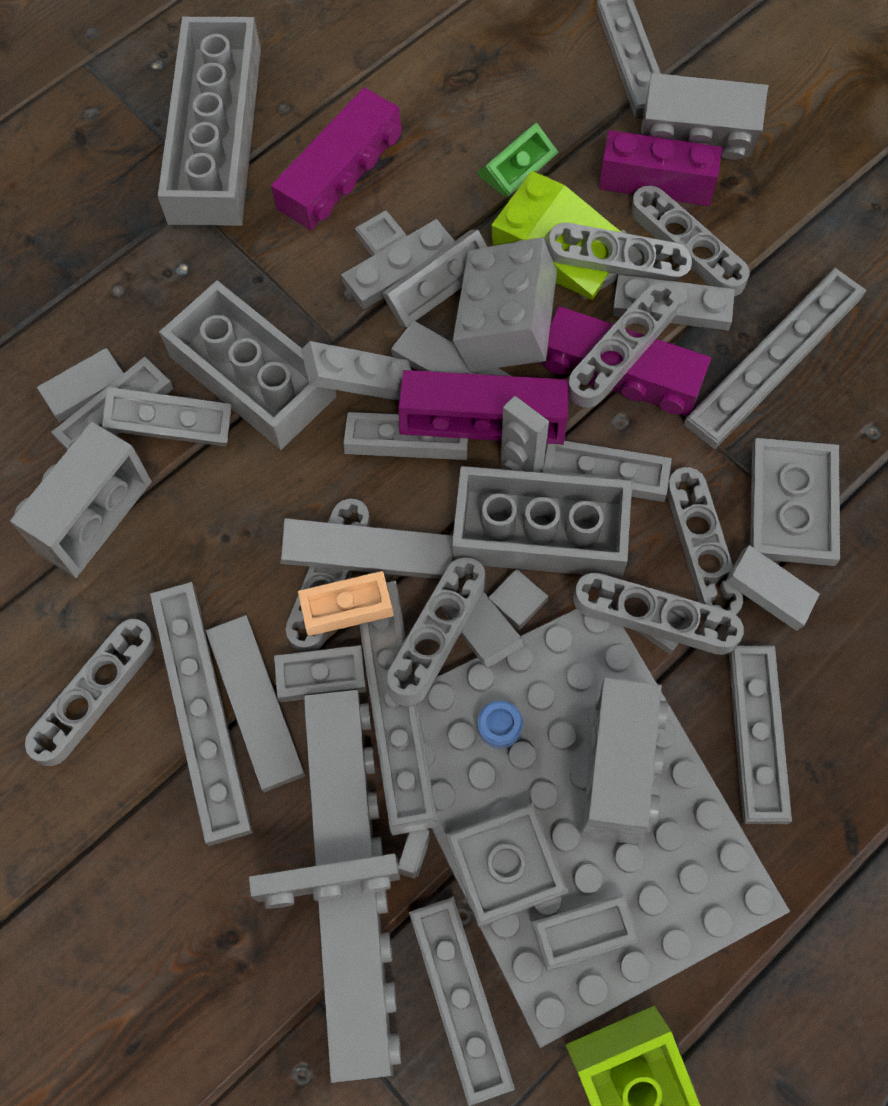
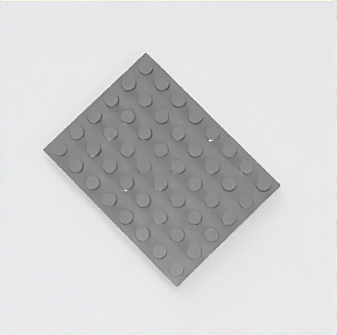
(685, 882)

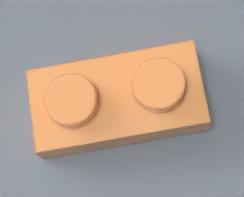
(345, 603)

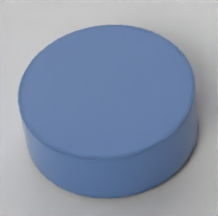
(500, 724)

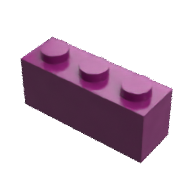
(677, 167)

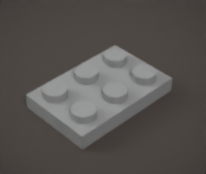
(795, 501)

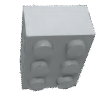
(705, 112)
(506, 305)
(82, 499)
(624, 761)

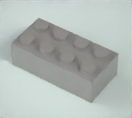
(245, 364)
(542, 521)

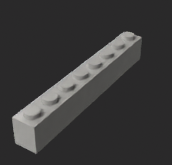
(350, 925)

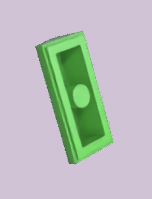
(515, 162)

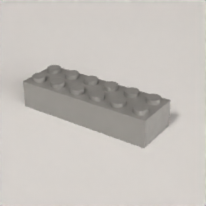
(210, 122)

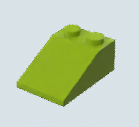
(536, 210)
(633, 1064)

